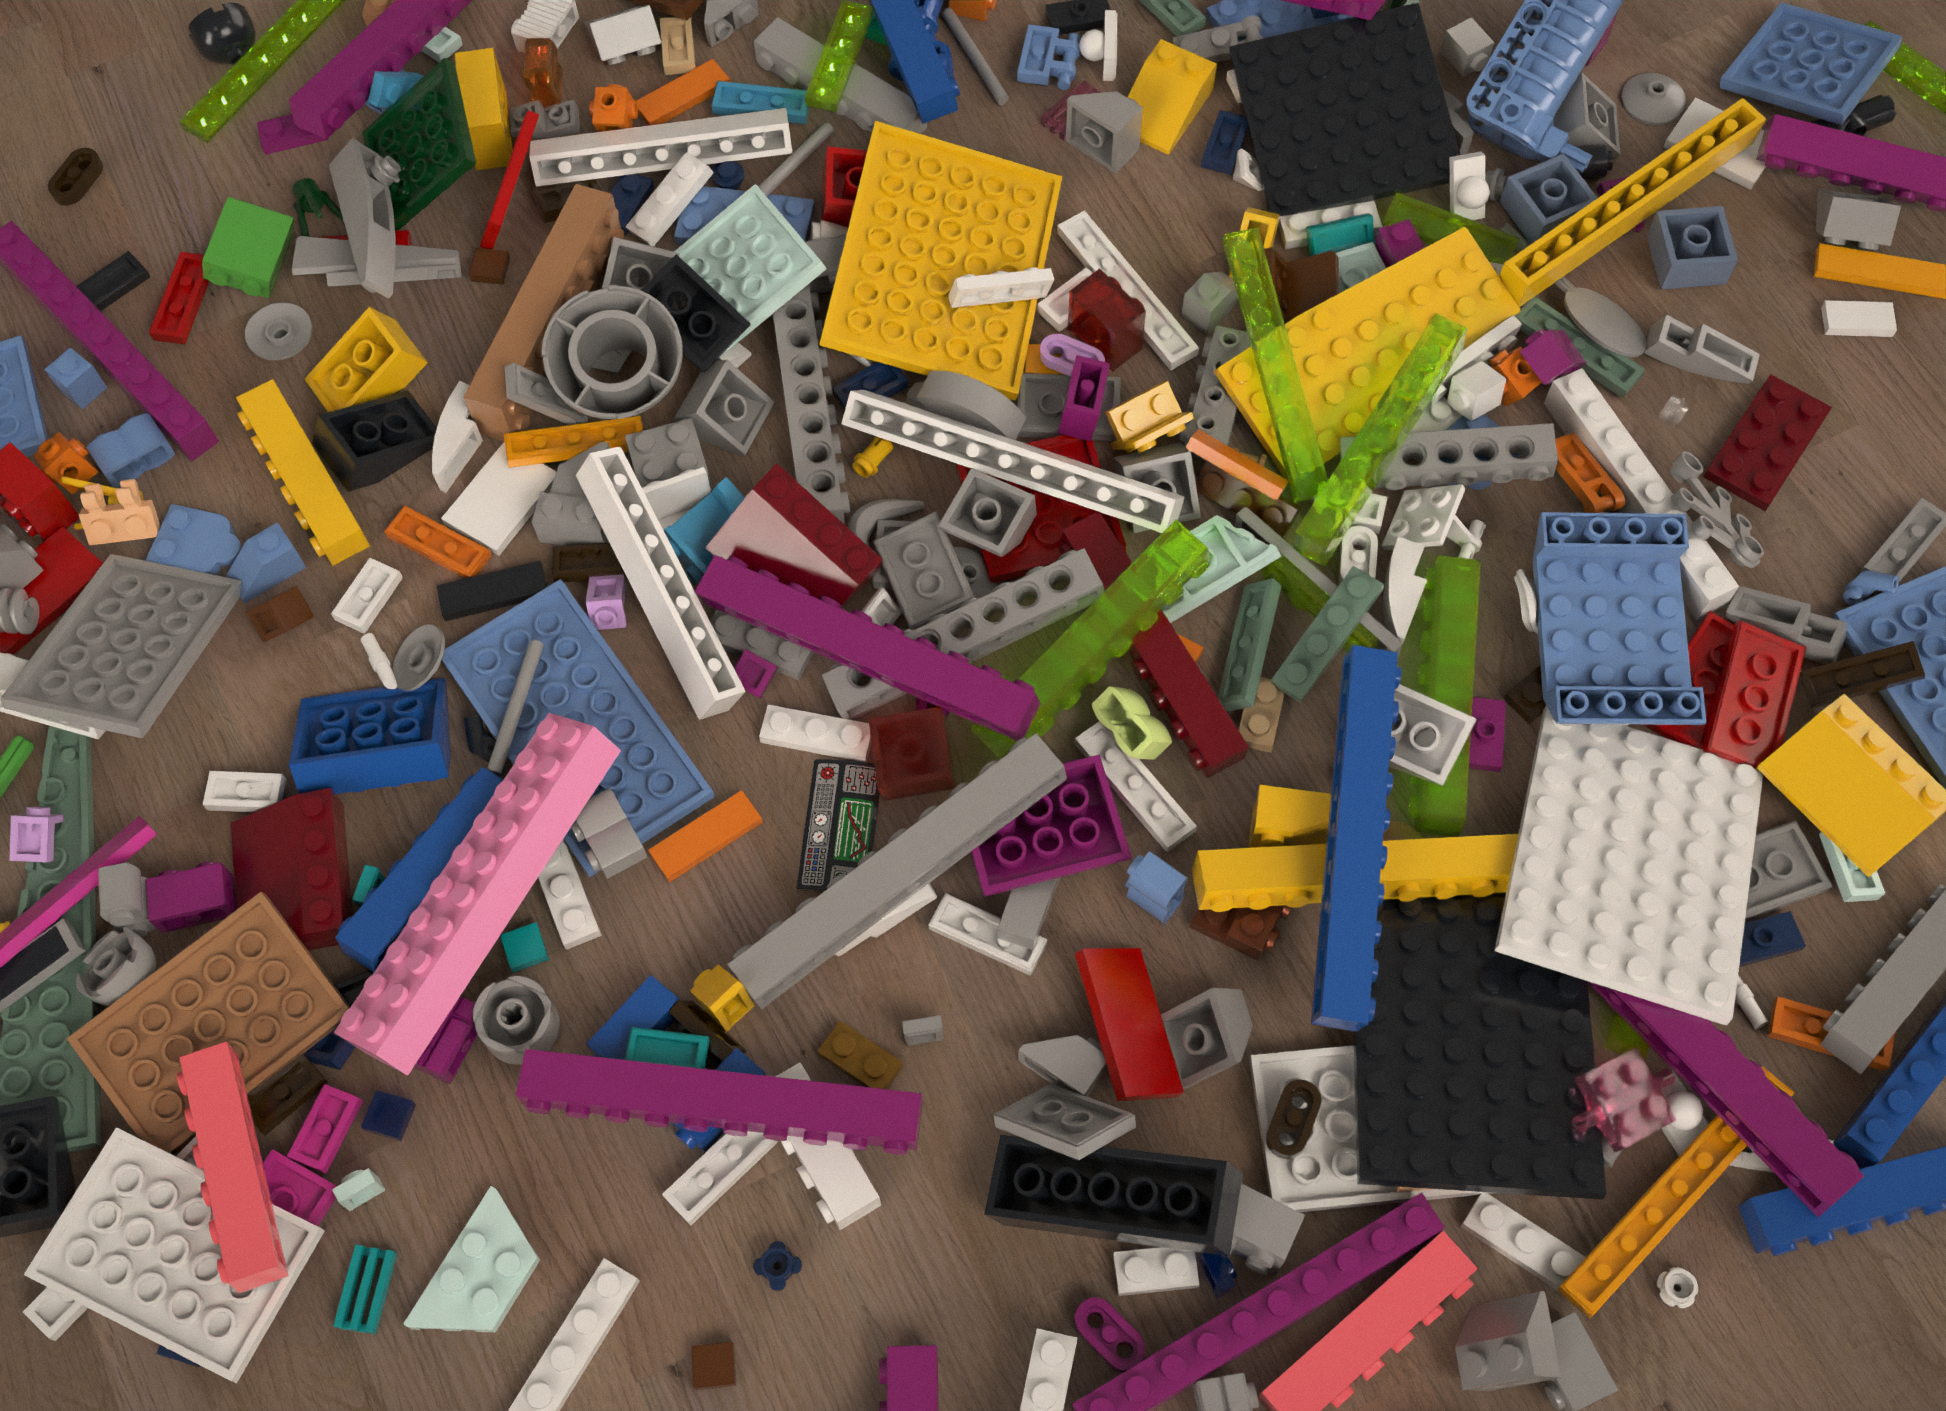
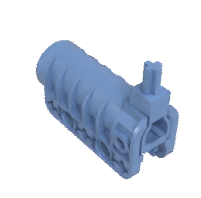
(1538, 83)

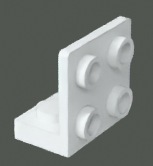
(677, 495)

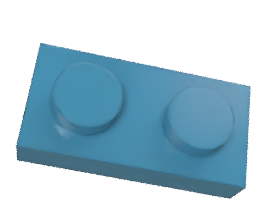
(390, 86)

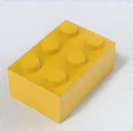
(485, 107)

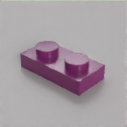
(283, 134)

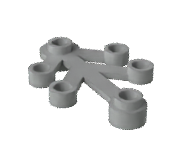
(1714, 509)

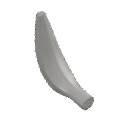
(866, 517)

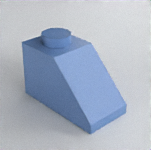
(265, 562)

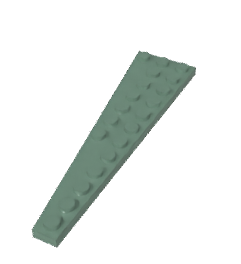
(33, 1040)

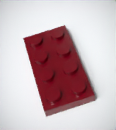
(1767, 442)

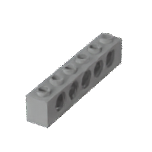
(1462, 445)

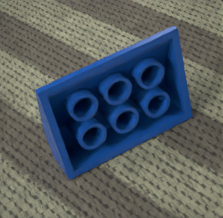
(372, 739)

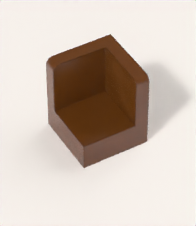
(279, 613)

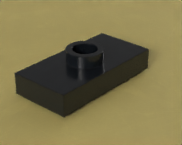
(1077, 15)

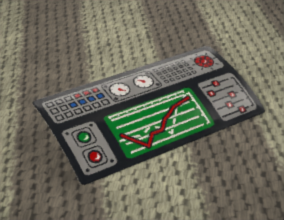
(837, 821)

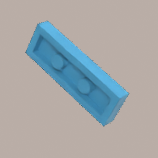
(747, 98)

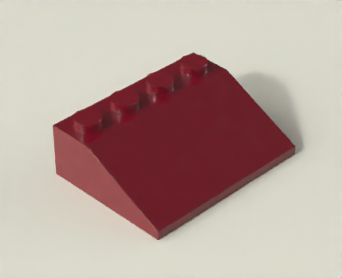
(796, 540)
(299, 861)

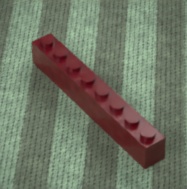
(1165, 662)

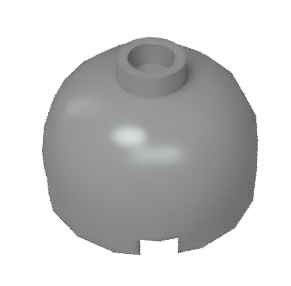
(115, 966)

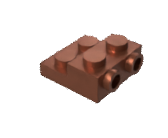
(1242, 928)

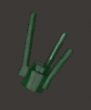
(311, 200)

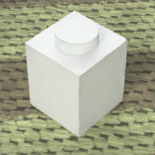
(1467, 47)
(1476, 390)

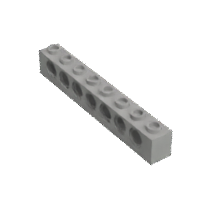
(809, 388)
(984, 636)

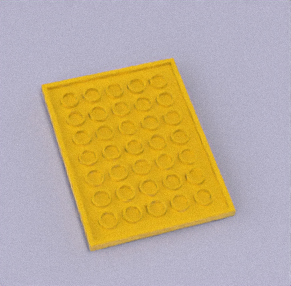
(918, 224)

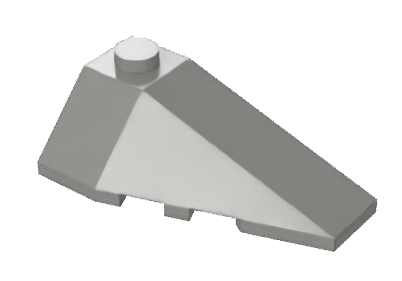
(629, 266)

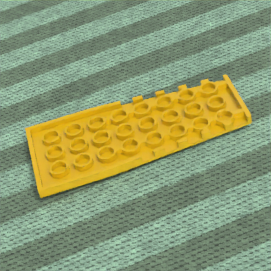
(1361, 337)

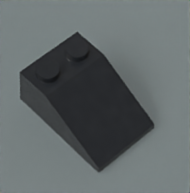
(702, 315)
(373, 438)
(33, 1166)

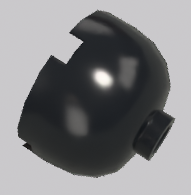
(224, 34)

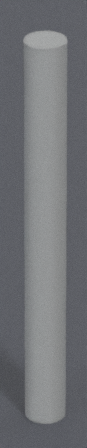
(975, 56)
(796, 159)
(515, 707)

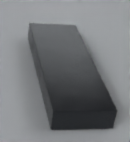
(491, 590)

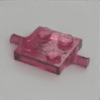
(1624, 1100)

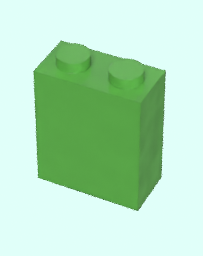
(248, 248)

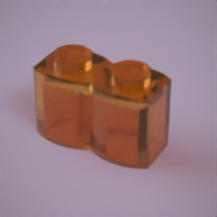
(542, 71)

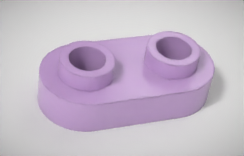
(1068, 349)

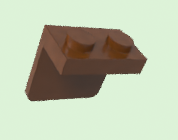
(1304, 281)

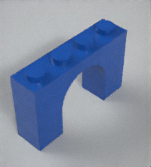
(650, 1010)

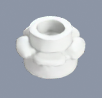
(1685, 1280)

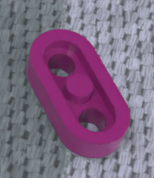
(1110, 1334)

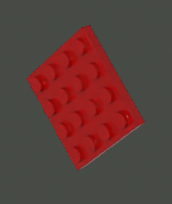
(1053, 515)

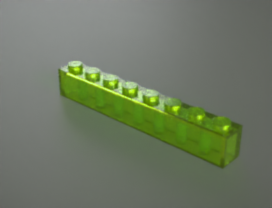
(1379, 439)
(1107, 628)
(1449, 680)

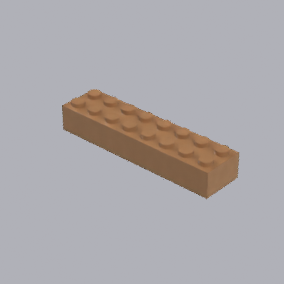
(566, 265)

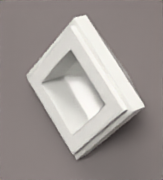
(1247, 171)
(882, 608)

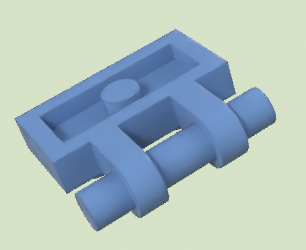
(1038, 56)

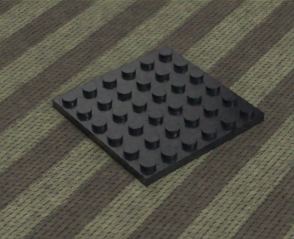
(1345, 111)

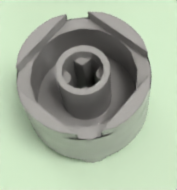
(517, 1000)

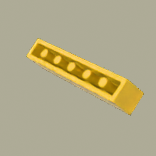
(302, 472)

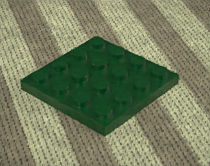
(427, 138)

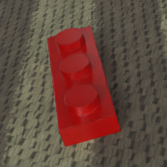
(180, 300)

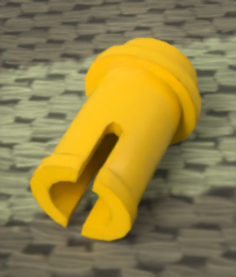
(866, 463)

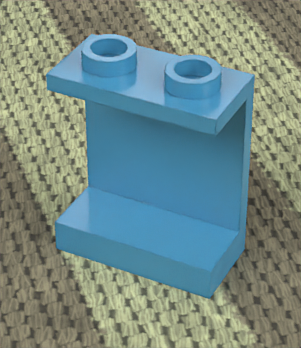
(699, 526)

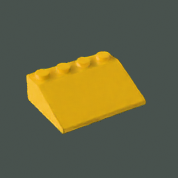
(1856, 785)

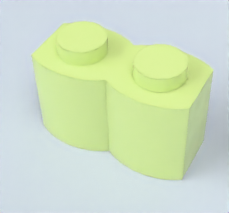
(1130, 720)

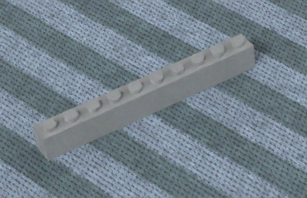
(897, 870)

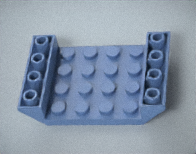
(1614, 619)

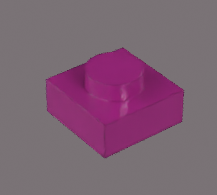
(755, 673)

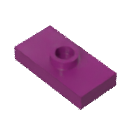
(1487, 734)

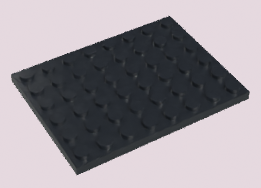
(1472, 1061)

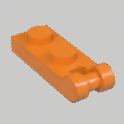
(1586, 476)

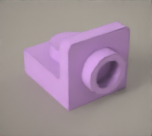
(606, 601)
(33, 835)

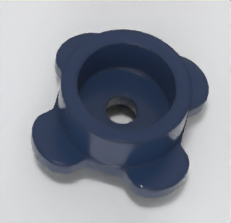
(765, 1265)

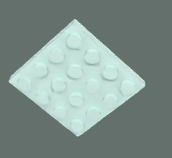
(752, 258)

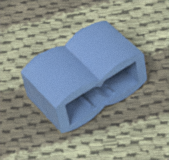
(130, 449)
(1155, 886)

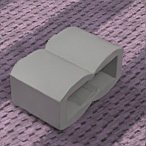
(608, 834)
(124, 898)

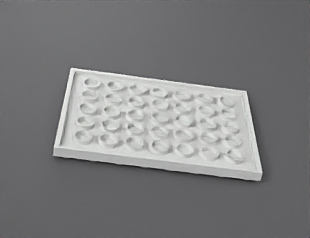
(1634, 865)

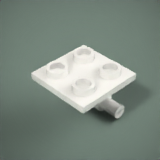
(1430, 517)

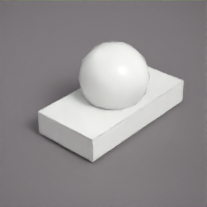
(1102, 45)
(1468, 185)
(1688, 1115)

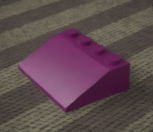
(1056, 836)

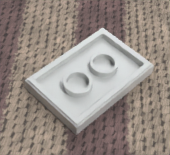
(1740, 169)
(498, 501)

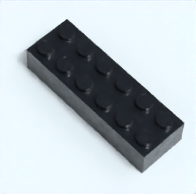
(1116, 1195)

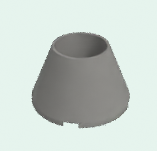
(608, 322)

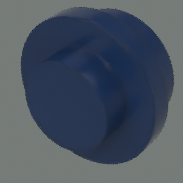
(728, 175)

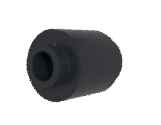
(1600, 162)

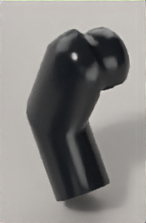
(478, 741)

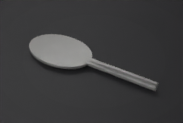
(1597, 315)

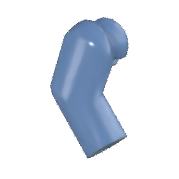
(1866, 583)

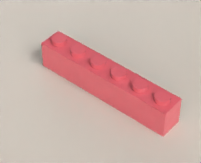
(232, 1168)
(1372, 1329)

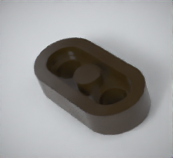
(75, 176)
(1293, 1121)

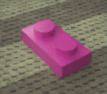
(325, 1129)

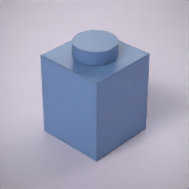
(76, 378)

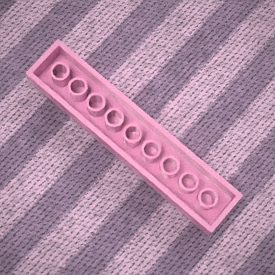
(477, 892)

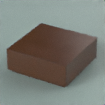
(489, 266)
(713, 1366)

